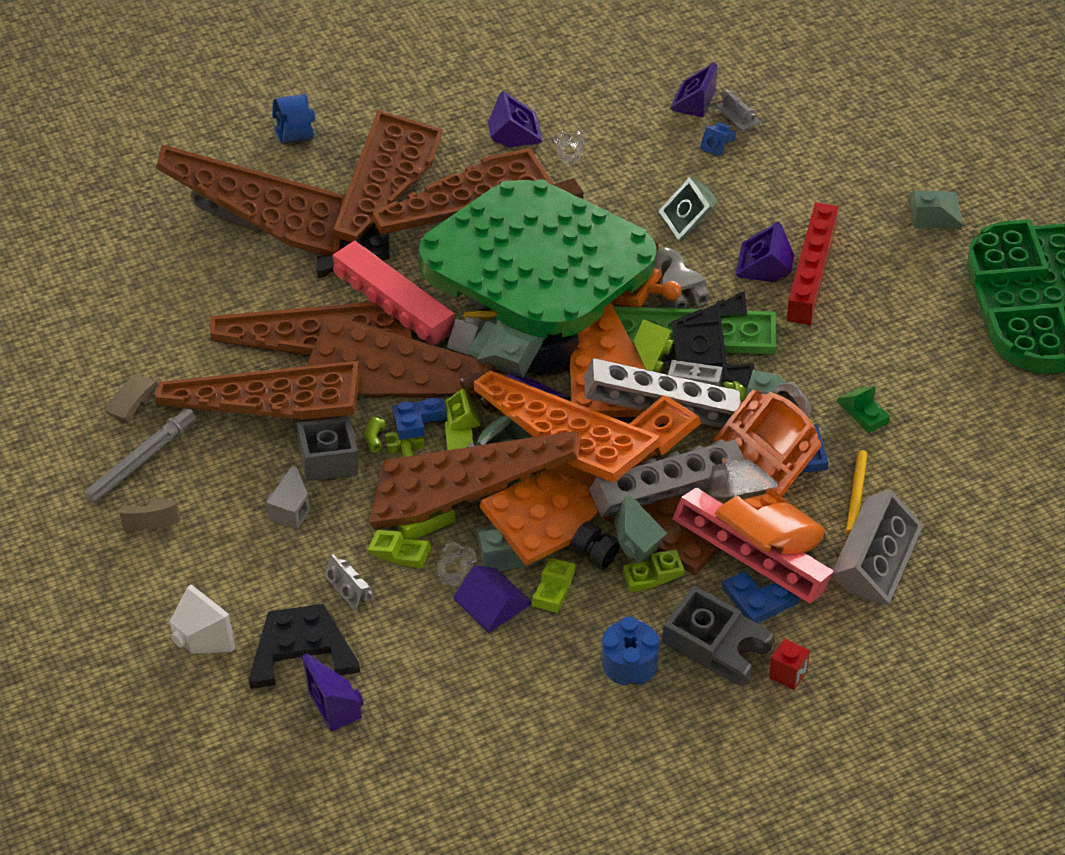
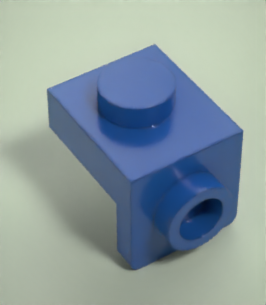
(716, 137)

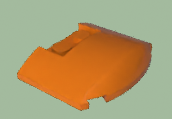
(773, 436)
(773, 522)

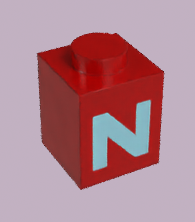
(789, 664)

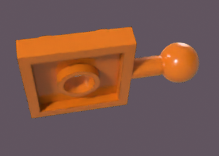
(670, 290)
(667, 411)

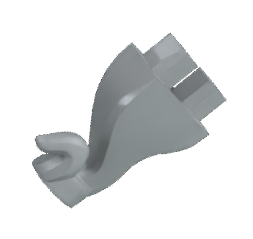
(691, 282)

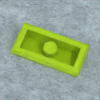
(462, 411)
(437, 521)

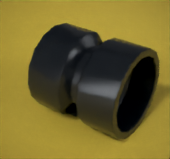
(591, 543)

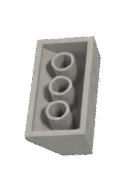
(878, 548)

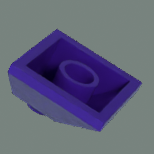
(513, 123)
(766, 255)
(332, 694)

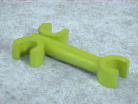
(405, 445)

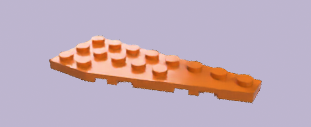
(607, 342)
(606, 445)
(544, 510)

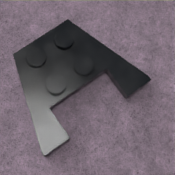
(372, 240)
(701, 341)
(296, 633)

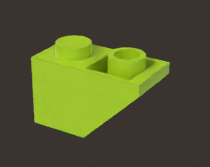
(652, 344)

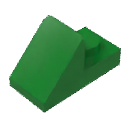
(864, 409)

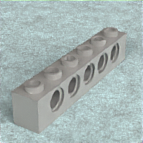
(641, 388)
(609, 496)

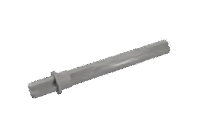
(119, 472)

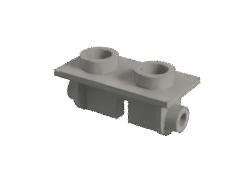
(737, 112)
(346, 582)

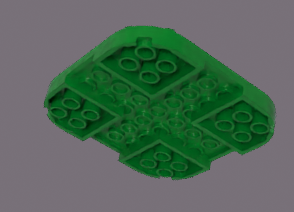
(537, 257)
(1022, 291)

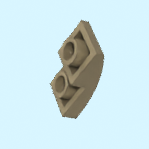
(130, 395)
(157, 515)

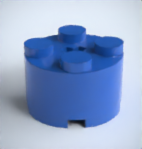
(293, 118)
(630, 652)

